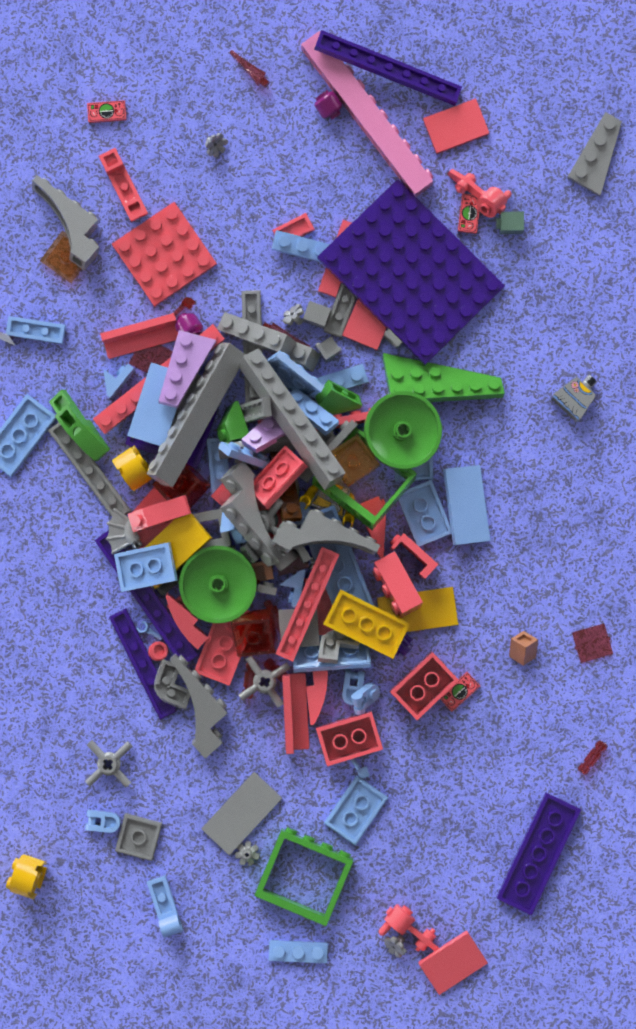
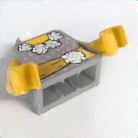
(320, 501)

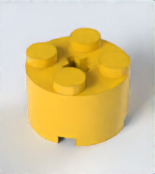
(132, 468)
(27, 876)

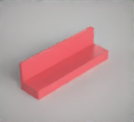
(140, 336)
(295, 712)

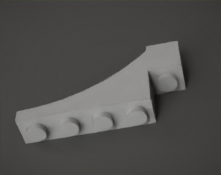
(75, 220)
(269, 340)
(244, 514)
(320, 530)
(206, 708)

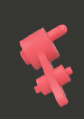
(489, 201)
(401, 920)

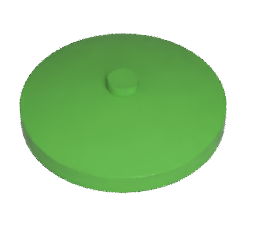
(403, 430)
(217, 584)

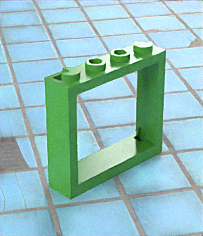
(355, 508)
(295, 907)

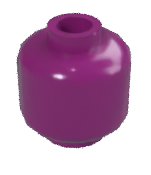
(328, 105)
(189, 323)

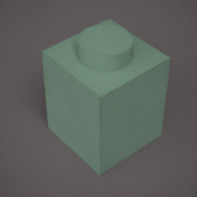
(510, 222)

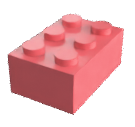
(397, 585)
(424, 685)
(349, 738)

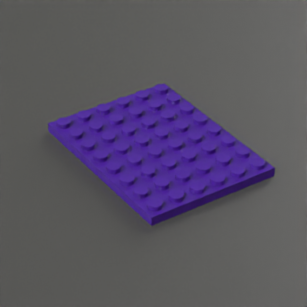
(411, 272)

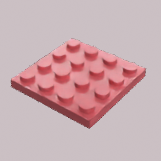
(164, 254)

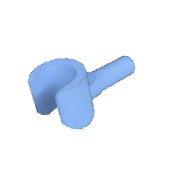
(148, 630)
(362, 772)

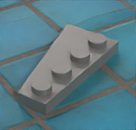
(595, 158)

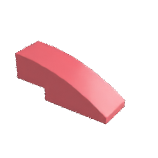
(186, 622)
(316, 694)

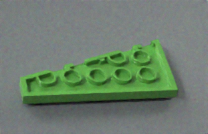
(439, 382)

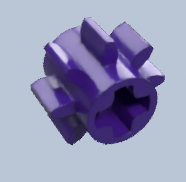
(405, 645)

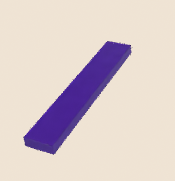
(140, 659)

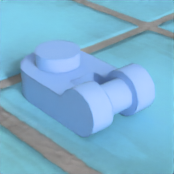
(348, 689)
(365, 697)
(109, 821)

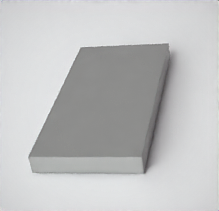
(241, 813)

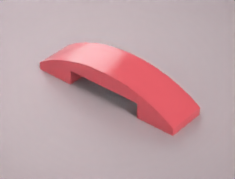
(123, 185)

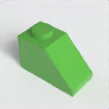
(337, 399)
(232, 425)

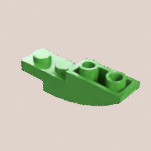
(77, 427)

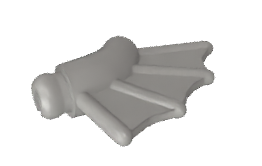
(121, 533)

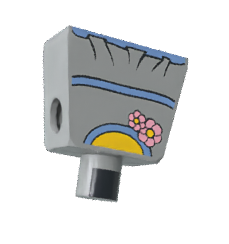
(575, 397)

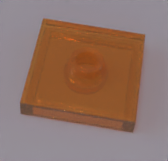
(58, 259)
(355, 460)

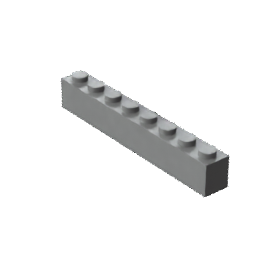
(195, 415)
(292, 419)

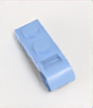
(165, 906)

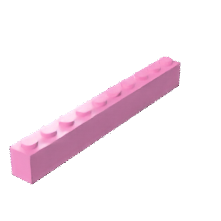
(370, 118)

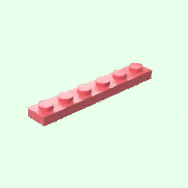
(307, 604)

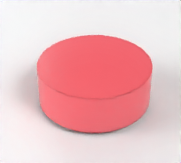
(158, 651)

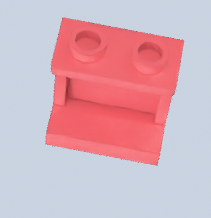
(413, 548)

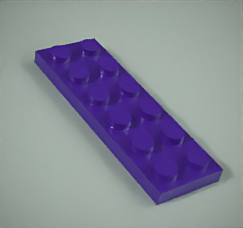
(538, 853)

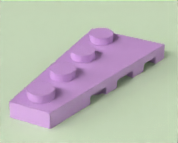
(186, 360)
(263, 435)

